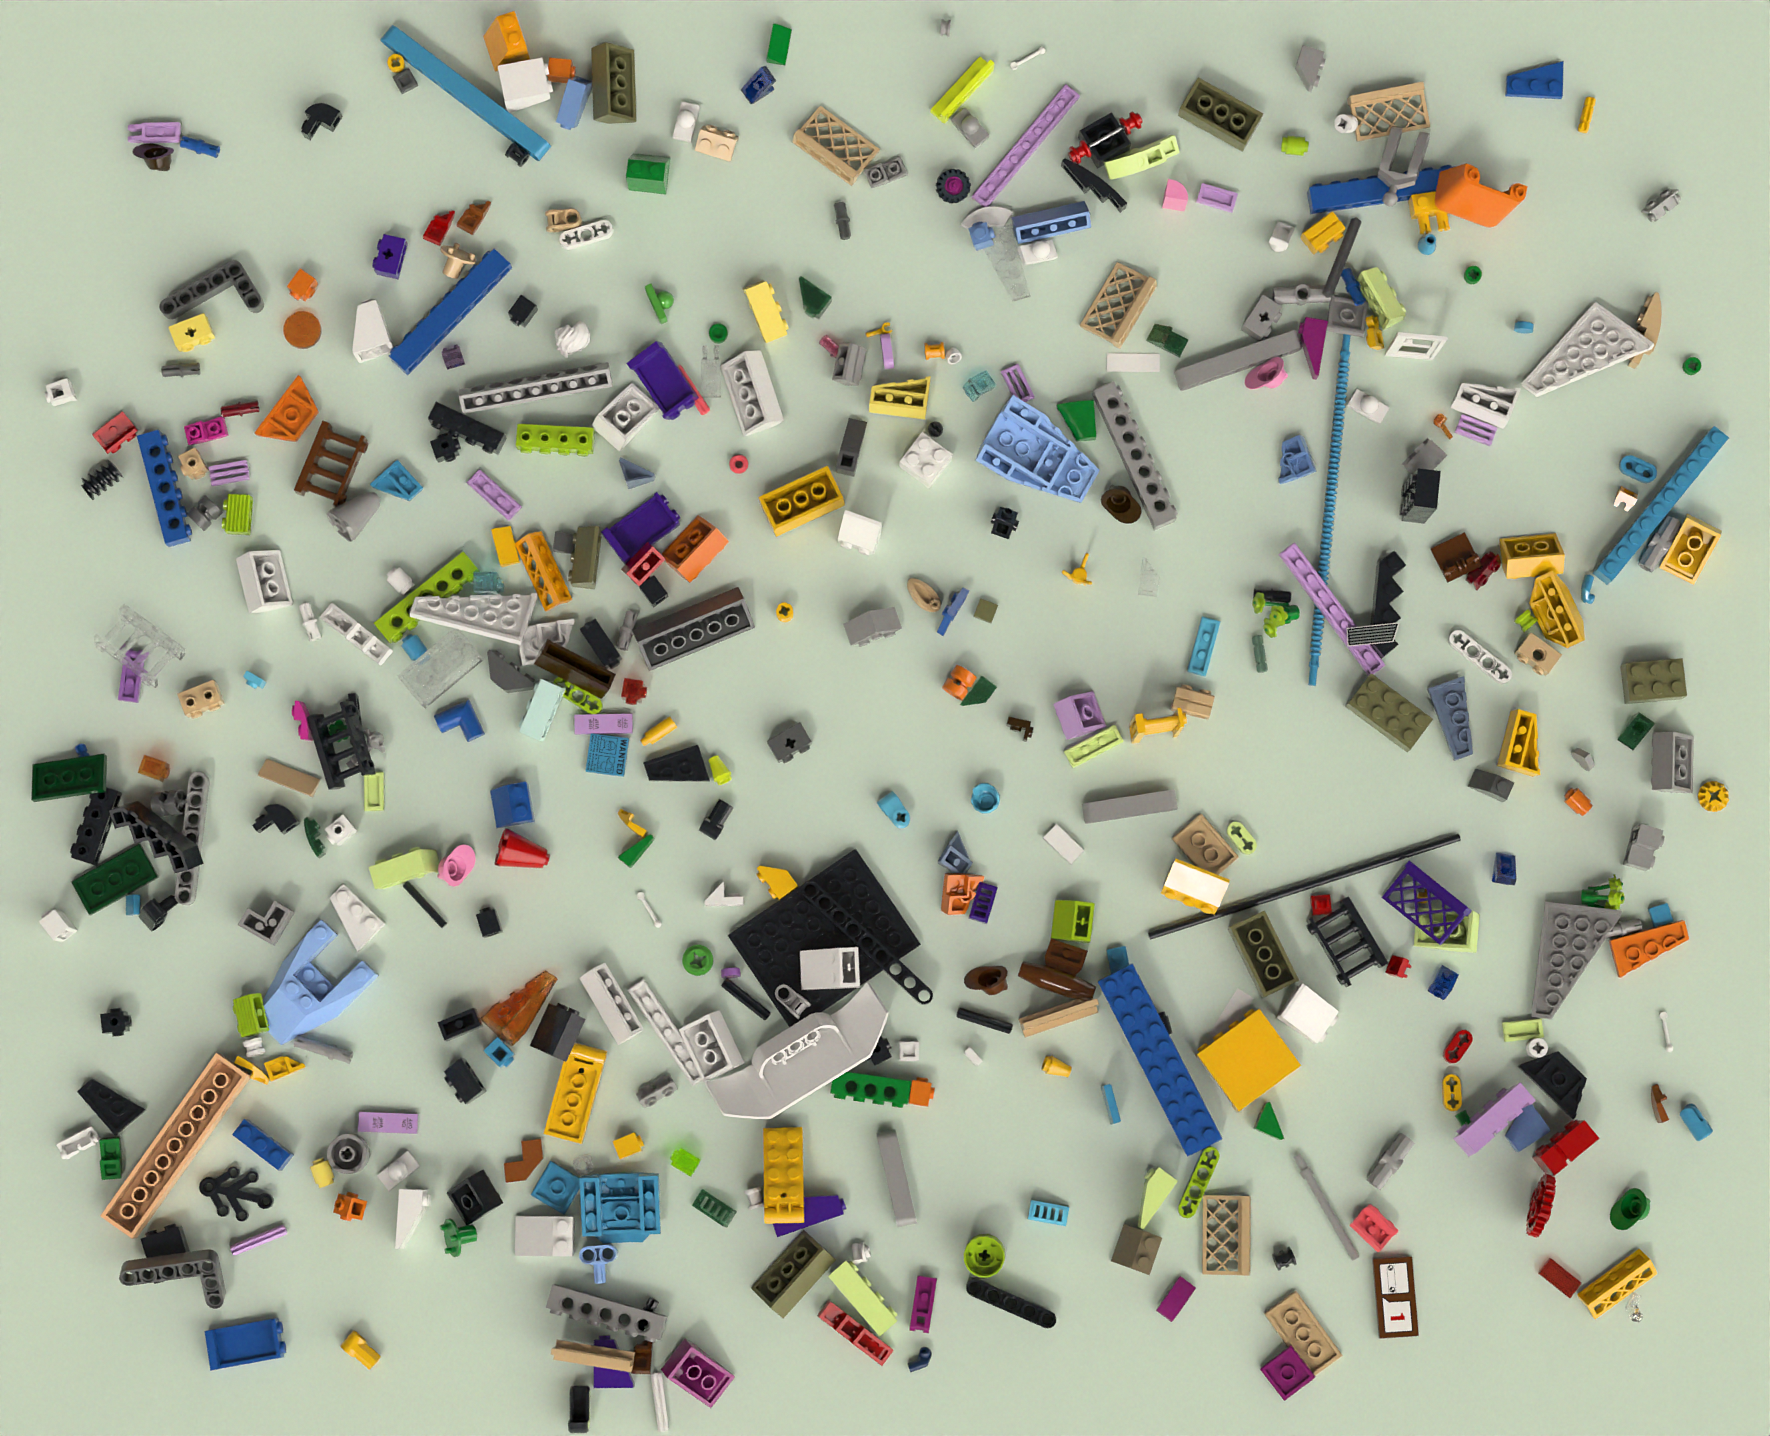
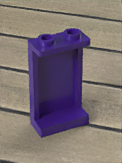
(663, 380)
(645, 524)

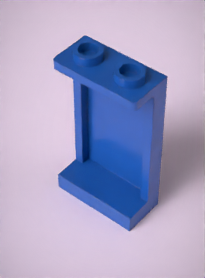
(245, 1343)

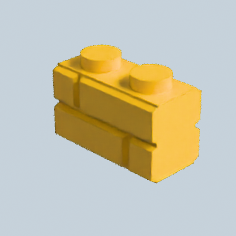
(1323, 233)

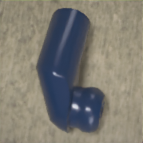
(922, 1361)

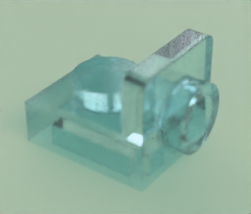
(979, 385)

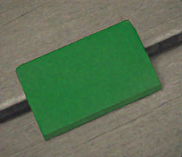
(779, 44)

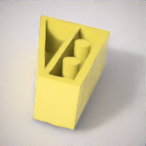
(766, 310)
(901, 399)

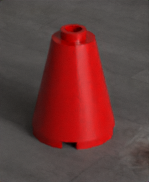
(520, 852)

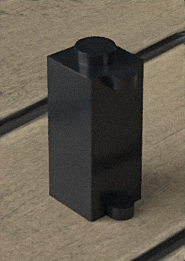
(601, 644)

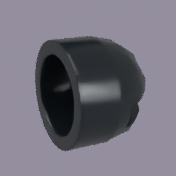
(932, 432)

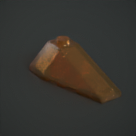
(515, 1015)

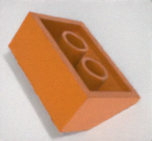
(694, 548)

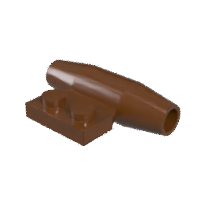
(1060, 972)

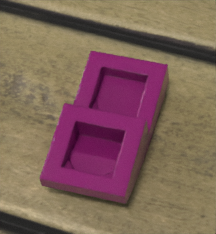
(1176, 1299)

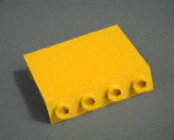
(1247, 1059)

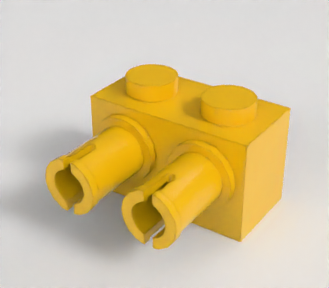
(1422, 207)

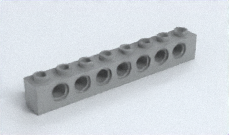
(535, 388)
(1157, 518)

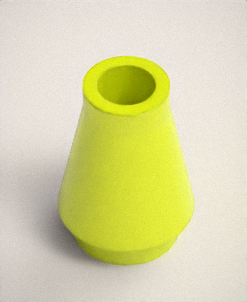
(719, 771)

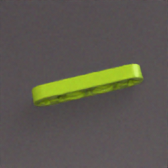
(1196, 1181)

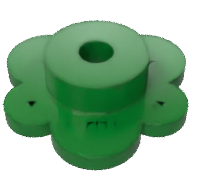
(339, 725)

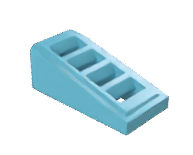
(1031, 1215)

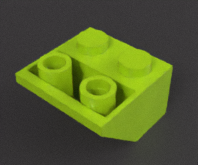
(1072, 921)

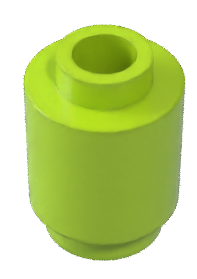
(1294, 145)

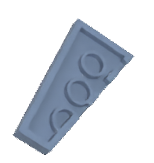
(1451, 709)

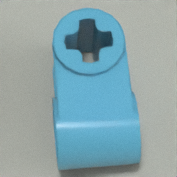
(892, 808)

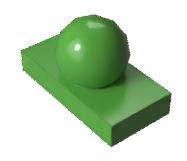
(661, 301)

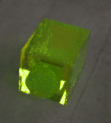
(685, 1161)

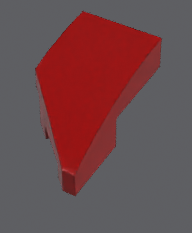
(438, 228)

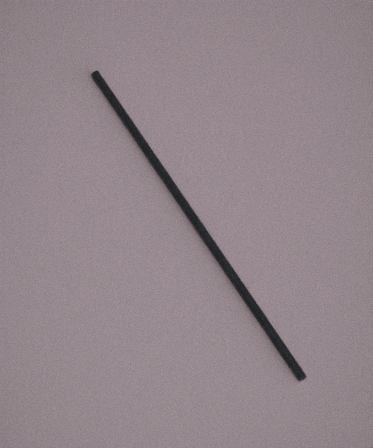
(1304, 886)

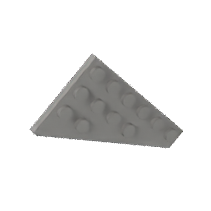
(1566, 947)

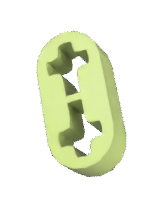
(1238, 841)

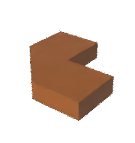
(521, 1170)

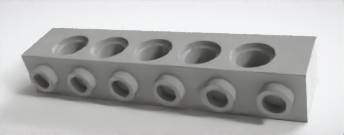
(559, 1294)

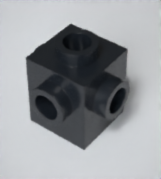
(441, 452)
(1004, 522)
(108, 1022)
(884, 1053)

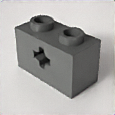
(795, 733)

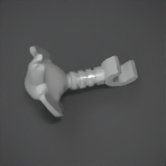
(374, 740)

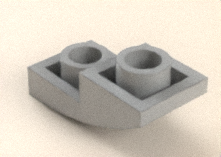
(886, 173)

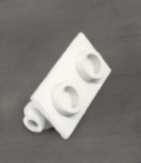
(78, 1141)

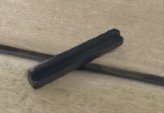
(746, 999)
(984, 1020)

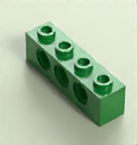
(901, 1087)

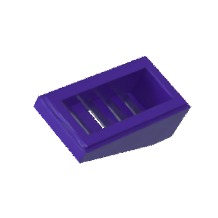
(983, 919)

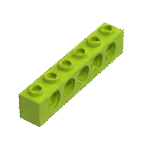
(429, 587)

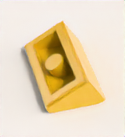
(505, 546)

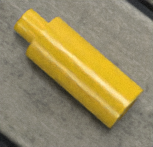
(658, 731)

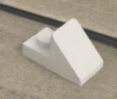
(718, 898)

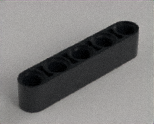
(1020, 1303)

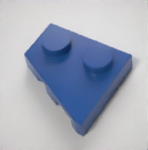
(951, 611)

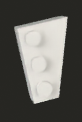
(1486, 403)

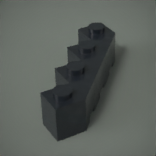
(1384, 593)
(161, 836)

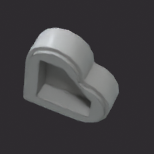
(1583, 758)

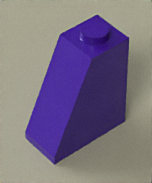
(608, 1377)

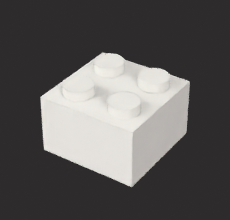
(925, 460)

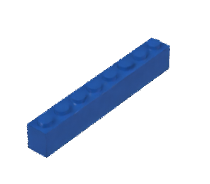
(1366, 192)
(450, 311)

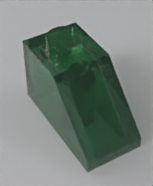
(813, 298)

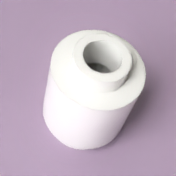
(400, 581)

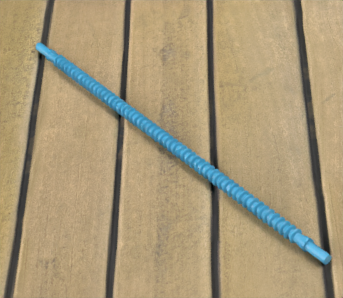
(1344, 356)

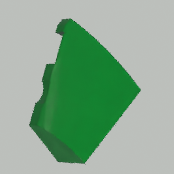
(1080, 419)

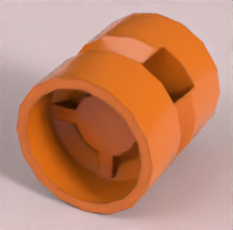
(961, 676)

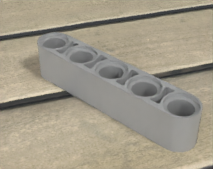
(1129, 806)
(896, 1178)

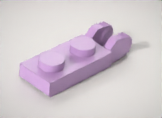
(156, 132)

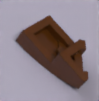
(642, 1358)

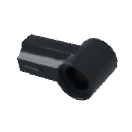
(715, 821)

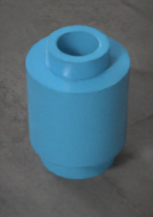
(413, 647)

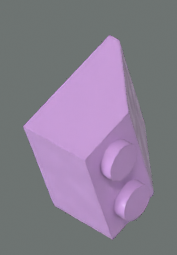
(1079, 715)

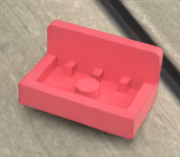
(1373, 1227)

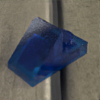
(759, 85)
(1504, 869)

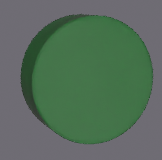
(718, 333)

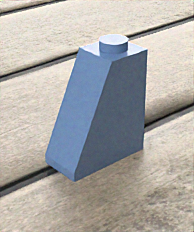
(574, 102)

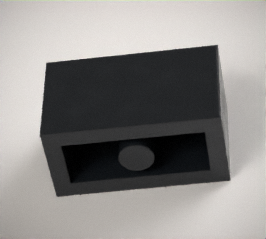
(460, 1024)

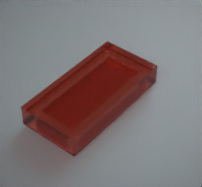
(1559, 1278)

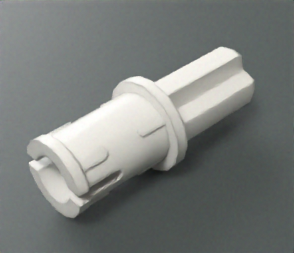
(309, 622)

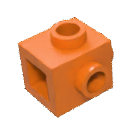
(349, 1206)

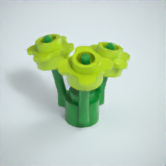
(1615, 897)

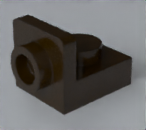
(1018, 725)

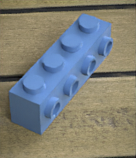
(1051, 222)

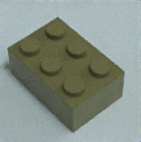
(1653, 681)

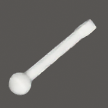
(1014, 65)
(641, 896)
(1663, 1015)

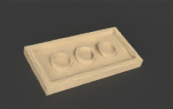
(1302, 1330)

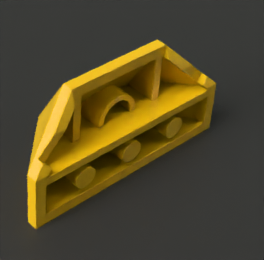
(1556, 611)

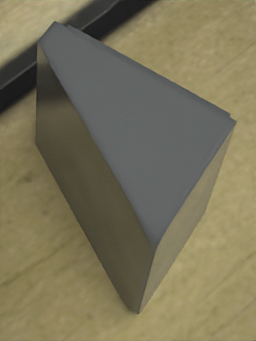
(563, 543)

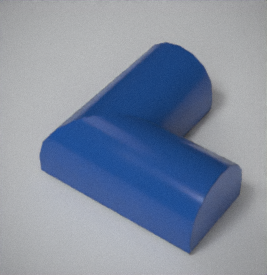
(462, 715)

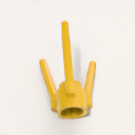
(1079, 574)

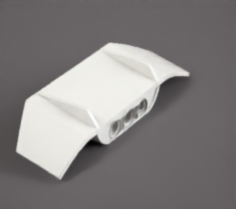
(802, 1059)

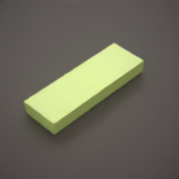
(1093, 746)

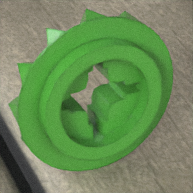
(701, 951)

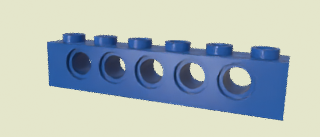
(147, 443)

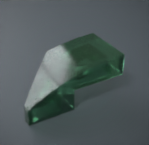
(980, 692)

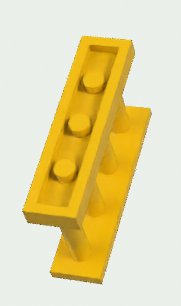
(1141, 726)

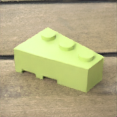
(404, 867)

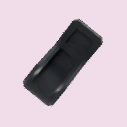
(579, 1409)

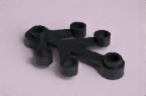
(233, 1192)

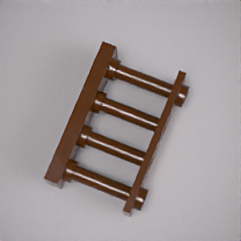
(319, 450)

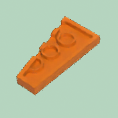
(1640, 947)

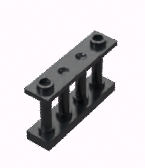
(325, 749)
(1356, 925)

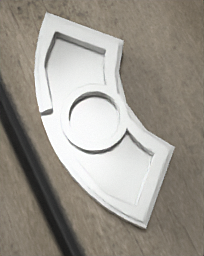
(992, 216)

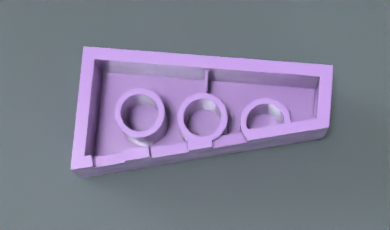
(1493, 1118)

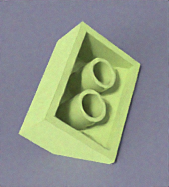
(1381, 297)

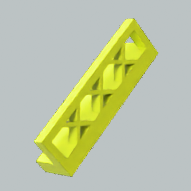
(962, 89)

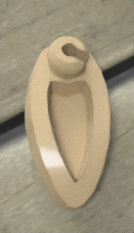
(923, 595)

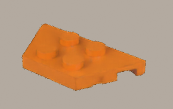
(290, 414)

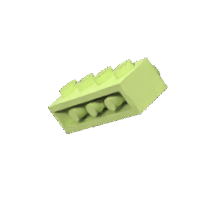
(863, 1298)

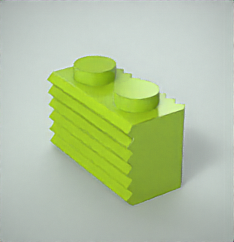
(238, 514)
(250, 1015)

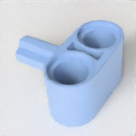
(598, 1261)

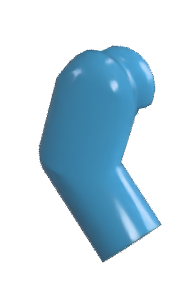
(1585, 589)

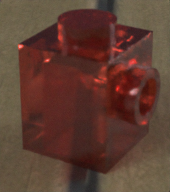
(633, 691)

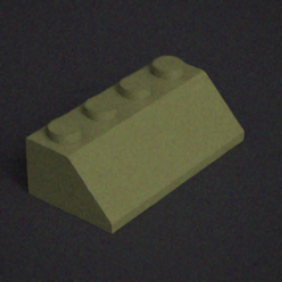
(613, 84)
(793, 1274)

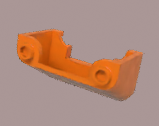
(1463, 196)

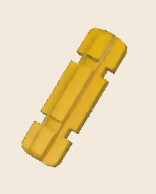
(1586, 114)

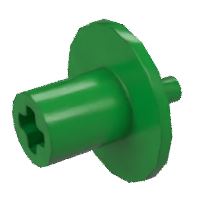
(457, 1236)

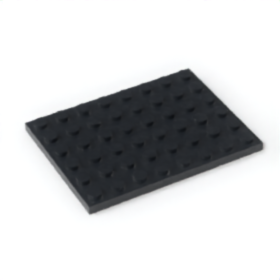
(778, 934)

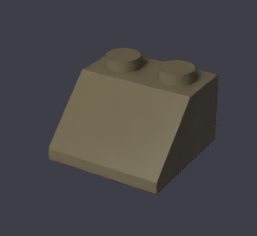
(1136, 1249)

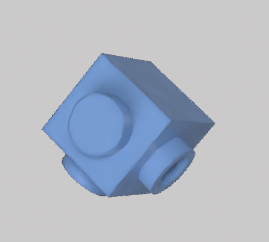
(981, 235)

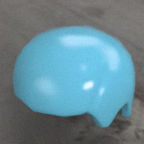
(985, 798)

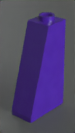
(815, 1211)

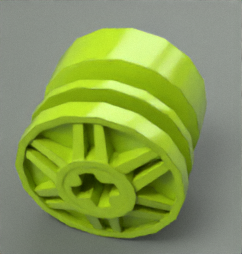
(974, 1261)

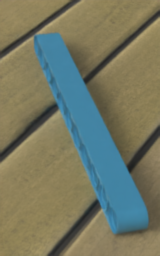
(465, 93)

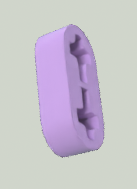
(887, 351)

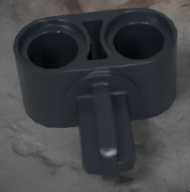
(154, 913)

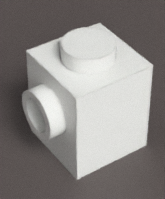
(340, 830)

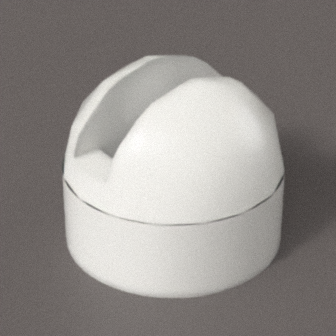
(955, 359)

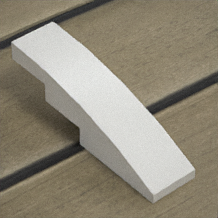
(356, 634)

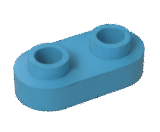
(1637, 468)

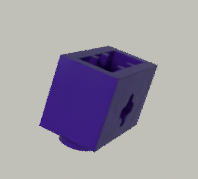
(392, 266)

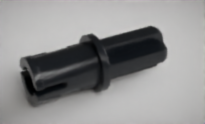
(1274, 596)

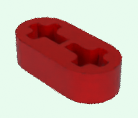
(1454, 1044)

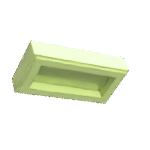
(374, 792)
(1522, 1030)

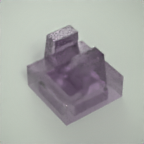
(453, 357)

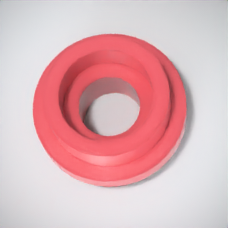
(738, 458)

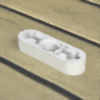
(571, 233)

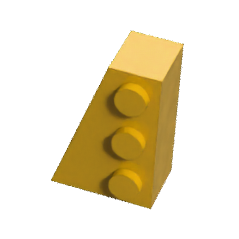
(1520, 744)

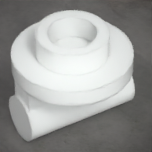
(860, 1252)

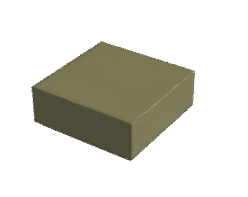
(985, 611)

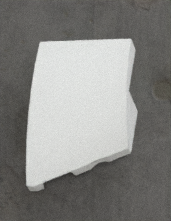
(537, 636)

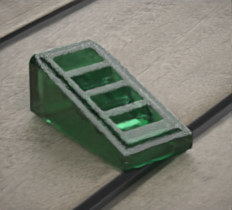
(727, 1218)

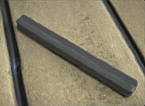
(1341, 257)

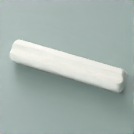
(659, 1400)

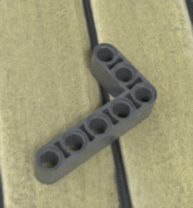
(212, 290)
(179, 1271)

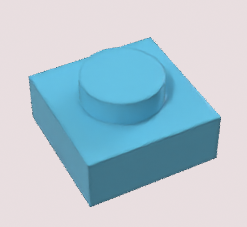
(253, 680)

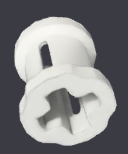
(755, 1198)

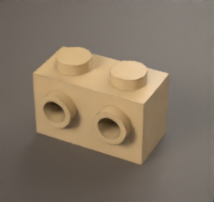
(200, 699)

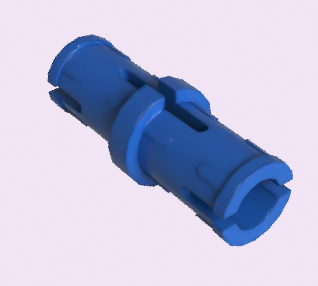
(200, 146)
(1353, 287)

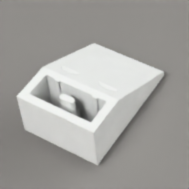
(829, 968)

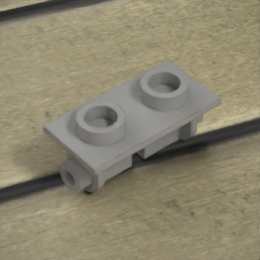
(1655, 207)
(664, 1088)

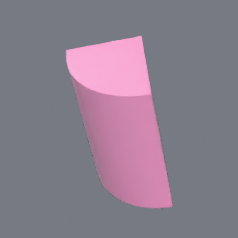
(1175, 196)

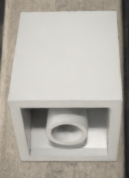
(524, 83)
(370, 332)
(1308, 1014)

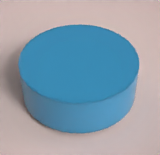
(1523, 327)

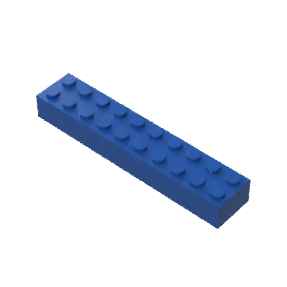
(1160, 1059)

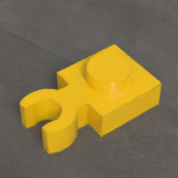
(1374, 334)

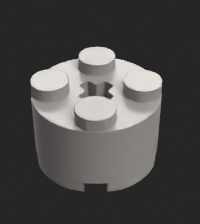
(1426, 456)
(342, 1144)

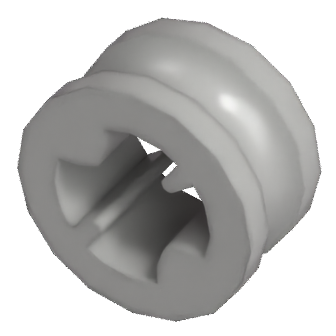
(945, 27)

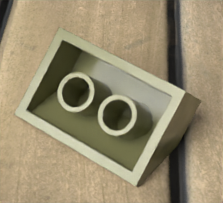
(585, 557)

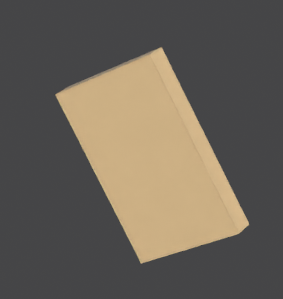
(1205, 846)

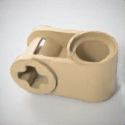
(559, 219)

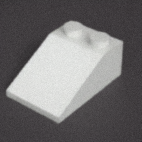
(624, 416)
(859, 533)
(411, 1208)
(544, 1235)

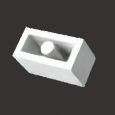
(57, 925)

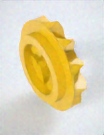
(1704, 796)

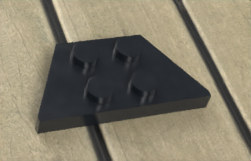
(1557, 1080)

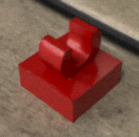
(1320, 905)
(1397, 966)

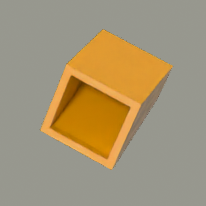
(505, 41)

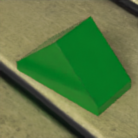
(1268, 1123)

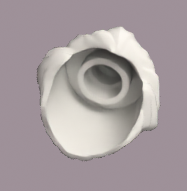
(572, 338)

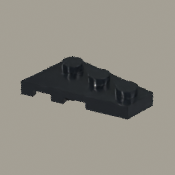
(680, 766)

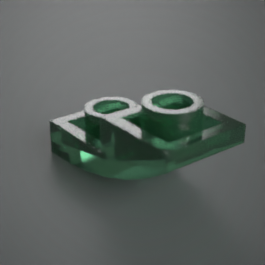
(312, 832)

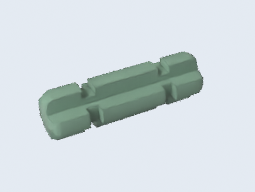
(1259, 653)

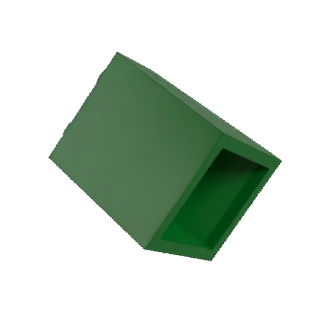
(648, 173)

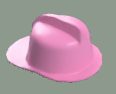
(1268, 374)
(457, 865)

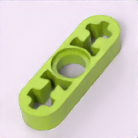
(592, 699)

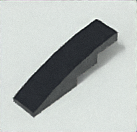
(1087, 180)

